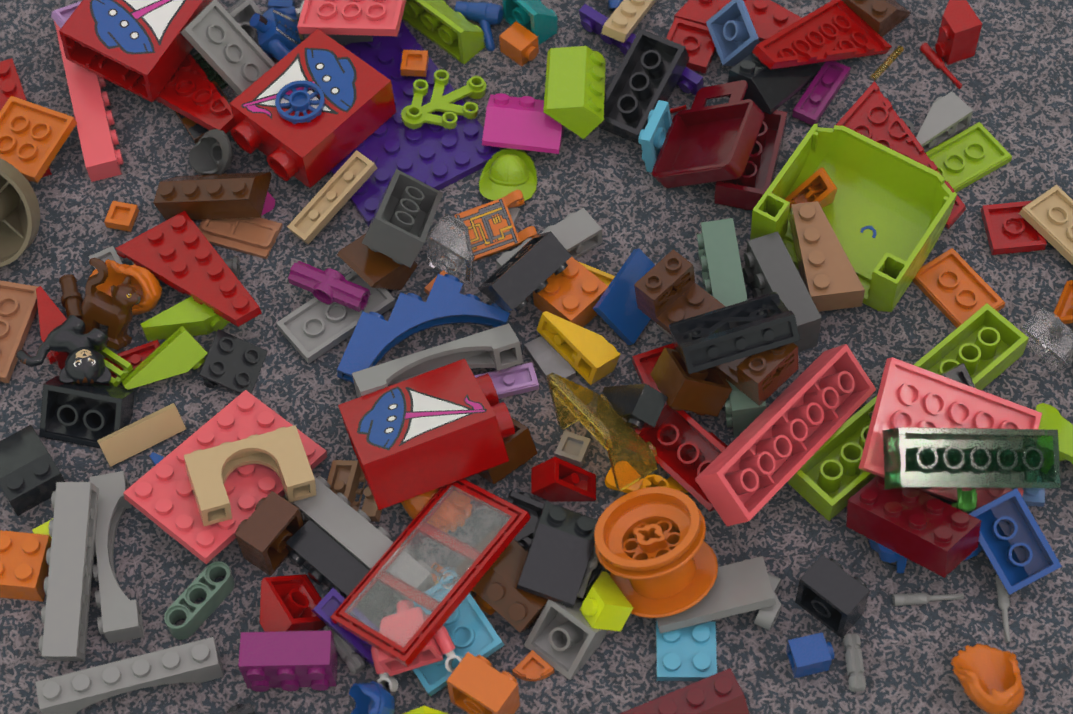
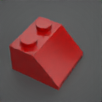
(958, 32)

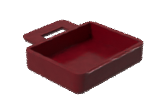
(710, 140)

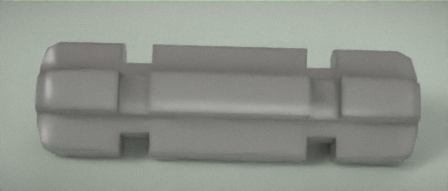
(347, 653)
(854, 662)

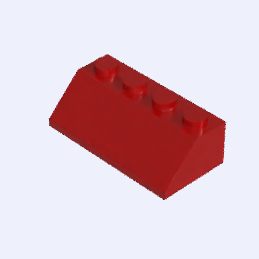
(683, 449)

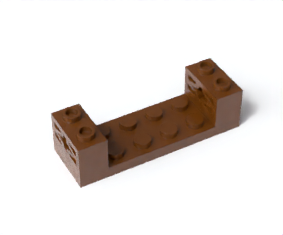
(671, 295)

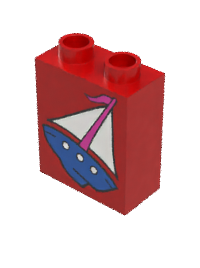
(131, 40)
(354, 108)
(427, 432)

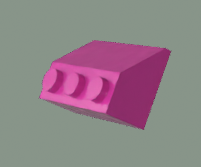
(520, 125)

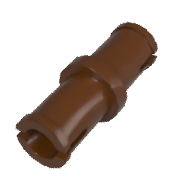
(71, 297)

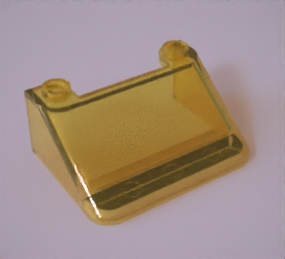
(628, 453)

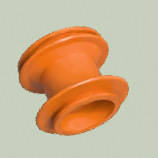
(656, 551)

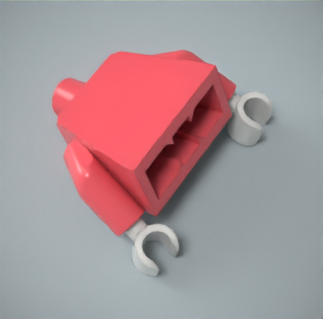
(432, 652)

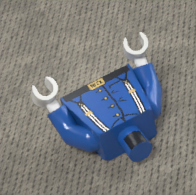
(278, 30)

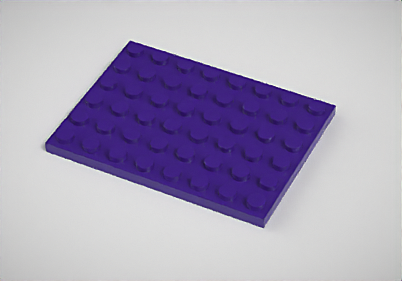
(425, 153)

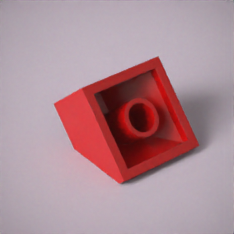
(288, 604)

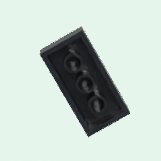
(643, 78)

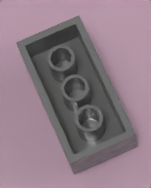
(402, 218)
(773, 270)

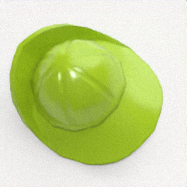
(508, 172)

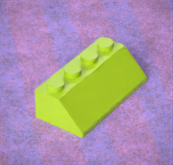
(445, 28)
(575, 88)

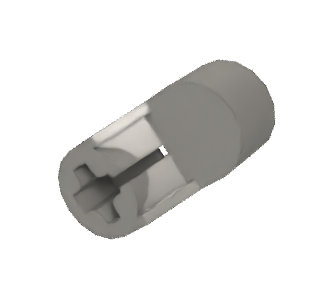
(767, 616)

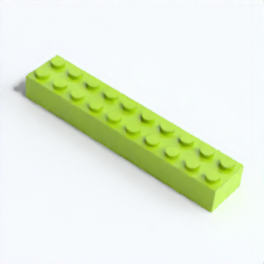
(985, 346)

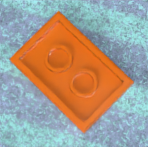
(955, 287)

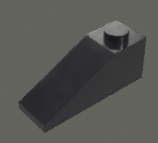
(637, 404)

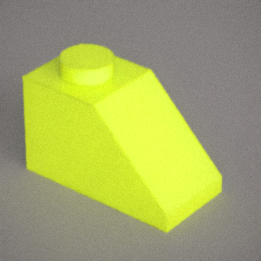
(606, 605)

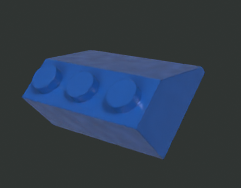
(1014, 542)

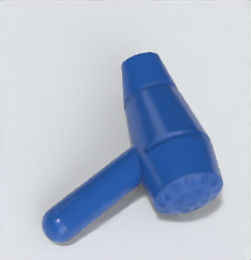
(485, 14)

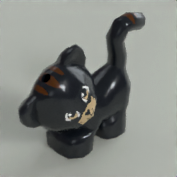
(83, 362)

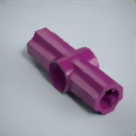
(329, 286)

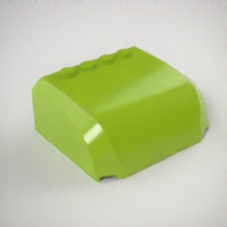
(875, 189)

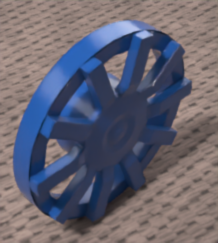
(300, 101)

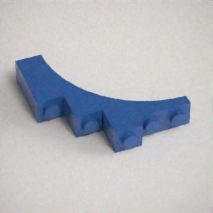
(410, 315)

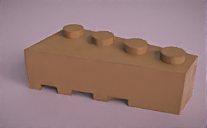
(823, 260)

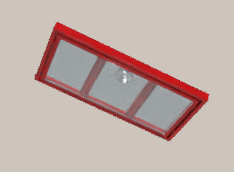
(430, 569)

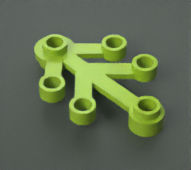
(416, 114)

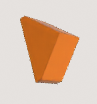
(816, 188)

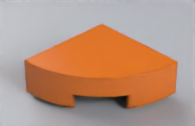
(532, 668)

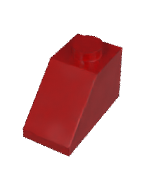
(562, 482)

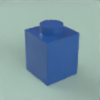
(809, 654)

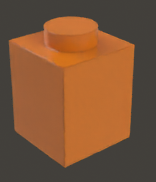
(519, 44)

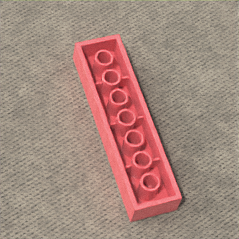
(785, 435)

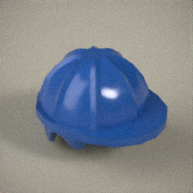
(371, 699)

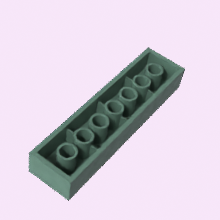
(725, 282)

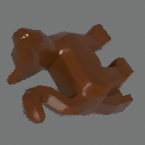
(109, 311)

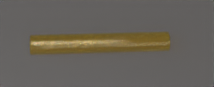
(887, 62)

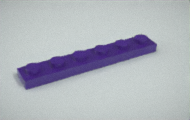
(593, 21)

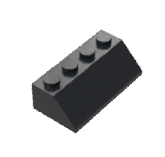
(768, 86)

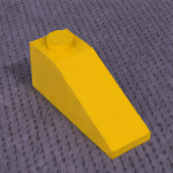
(583, 349)

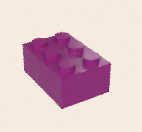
(288, 660)

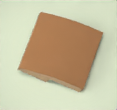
(345, 478)

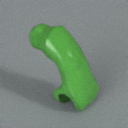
(966, 500)

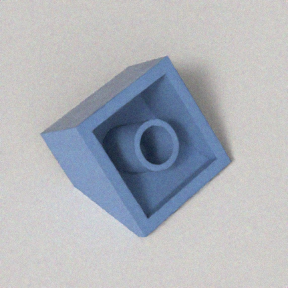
(733, 33)

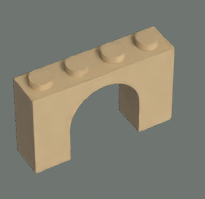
(277, 449)

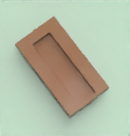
(243, 235)

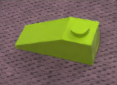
(191, 315)
(170, 359)

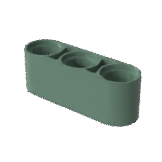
(197, 613)

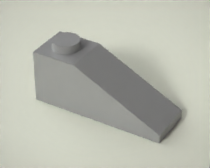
(944, 120)

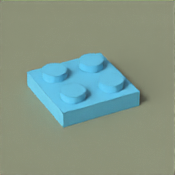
(655, 133)
(686, 653)

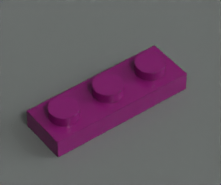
(821, 92)

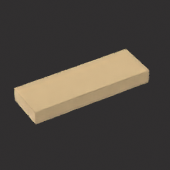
(141, 434)

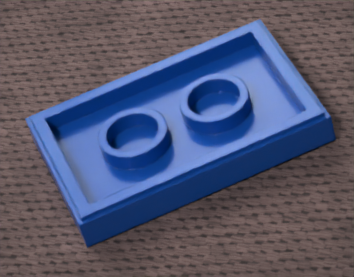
(619, 302)

